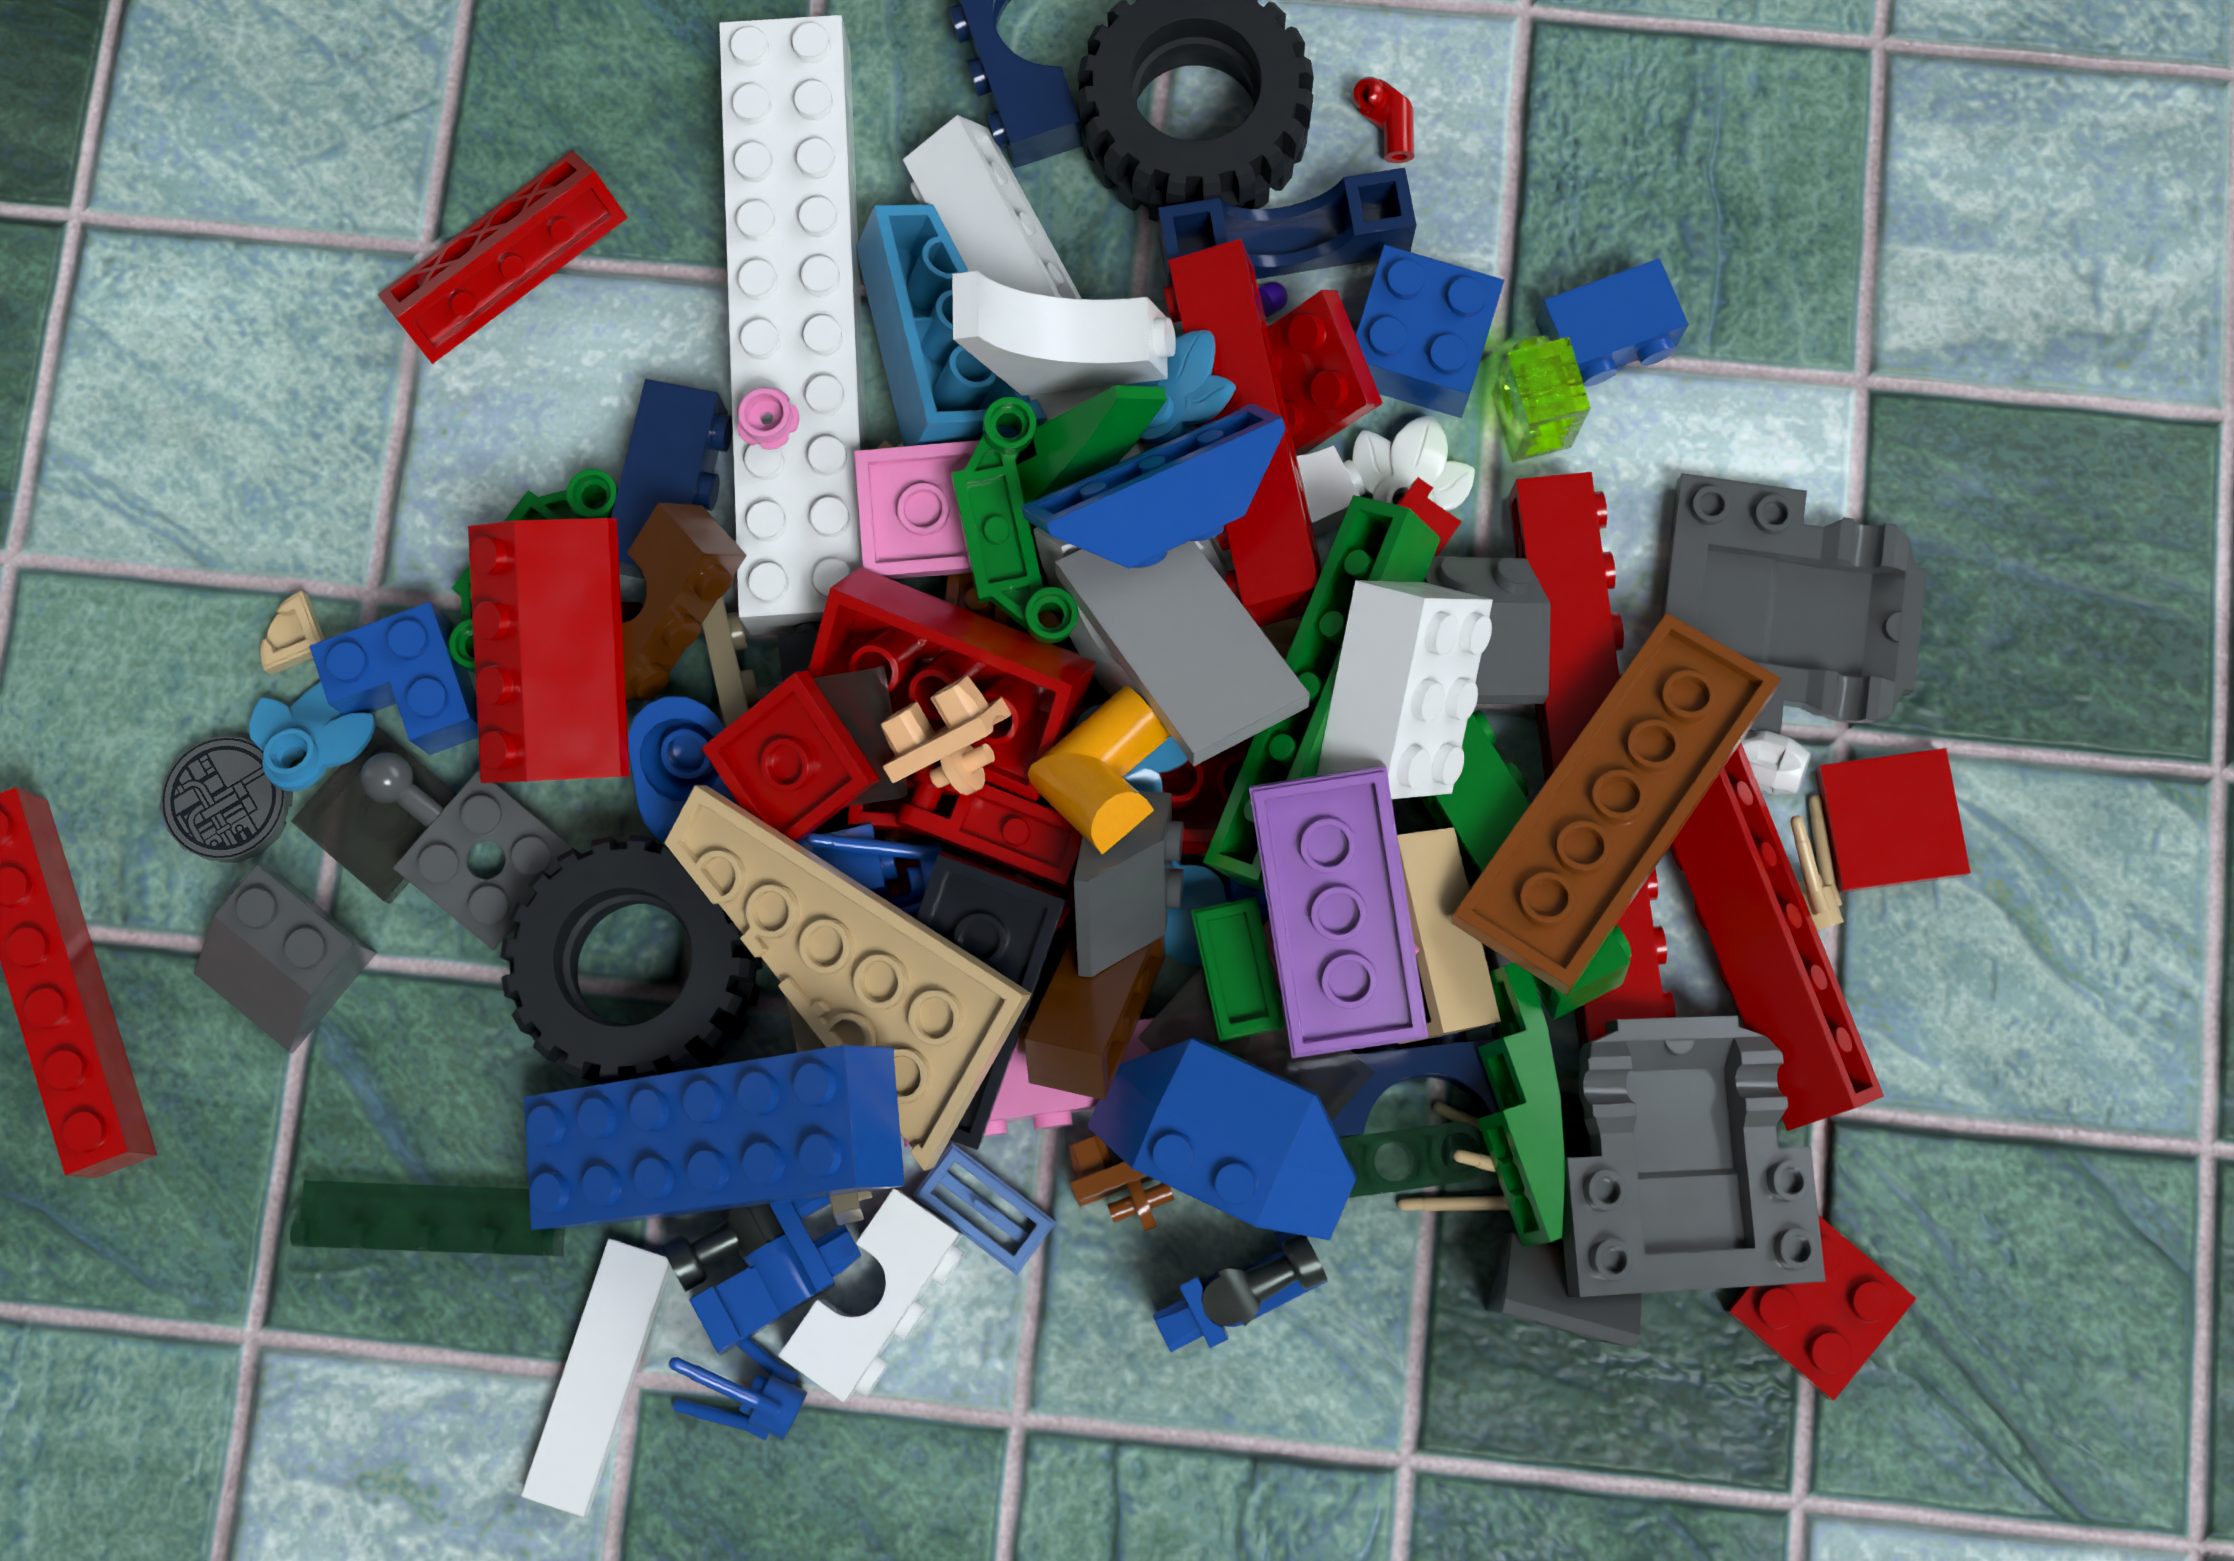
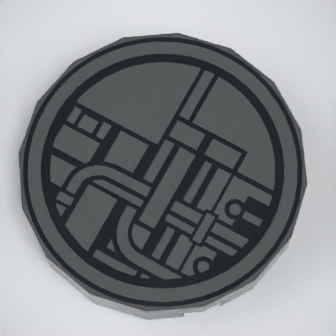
(222, 801)

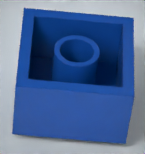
(1426, 329)

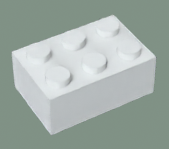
(1406, 684)

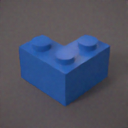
(403, 663)

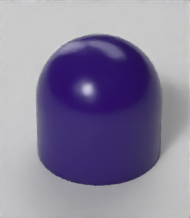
(1273, 297)

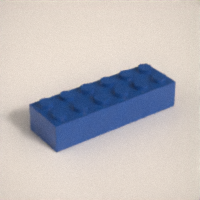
(715, 1138)

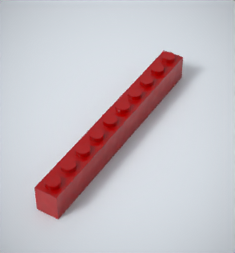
(1558, 532)

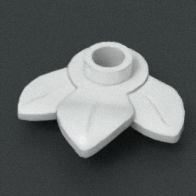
(1416, 452)

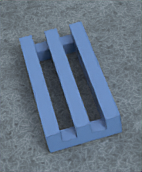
(1029, 1242)

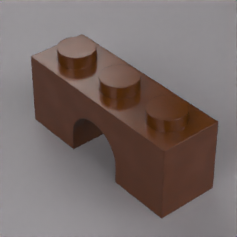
(686, 570)

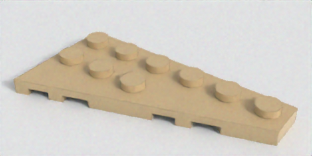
(855, 963)

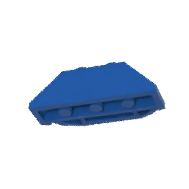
(1165, 493)
(1228, 1137)

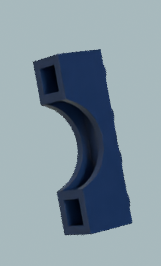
(1029, 100)
(1325, 232)
(1444, 1059)

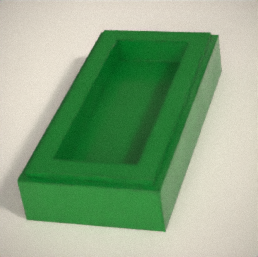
(1237, 969)

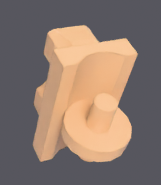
(966, 721)

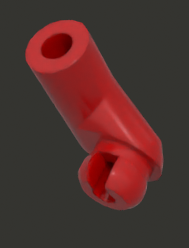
(1390, 113)

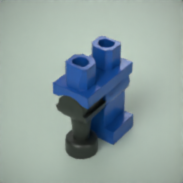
(781, 1265)
(1240, 1295)

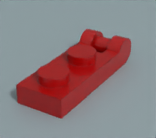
(996, 828)

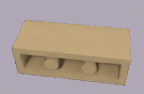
(1450, 961)

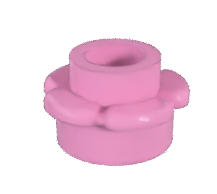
(764, 402)

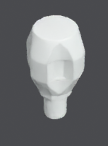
(1776, 761)

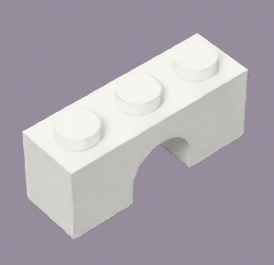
(845, 1349)

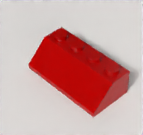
(935, 643)
(548, 650)

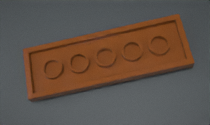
(1615, 803)

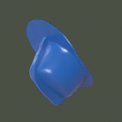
(670, 760)

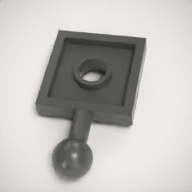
(440, 856)

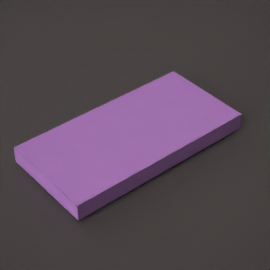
(1338, 911)

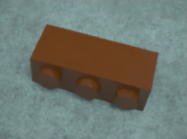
(1087, 1021)

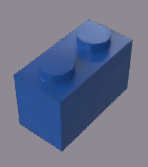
(1617, 321)

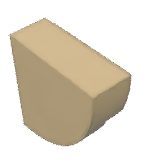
(290, 635)

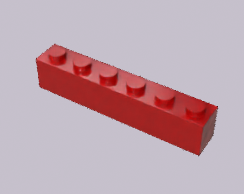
(1275, 540)
(1772, 948)
(64, 999)

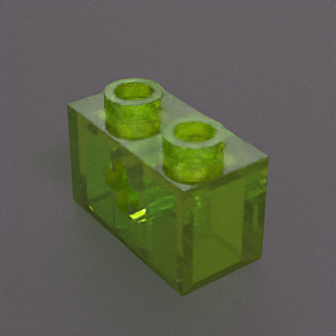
(1540, 397)

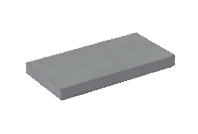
(1186, 647)

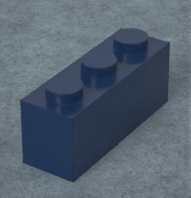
(669, 458)

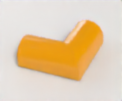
(1088, 766)

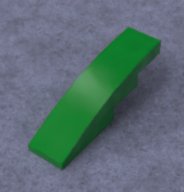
(1088, 438)
(1528, 1129)

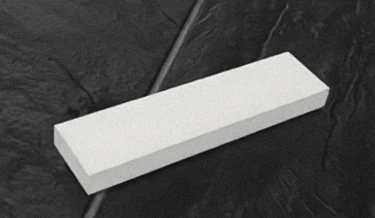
(597, 1378)

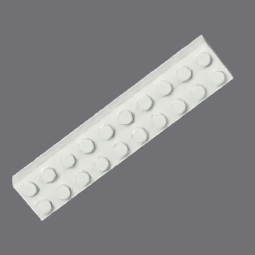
(793, 309)

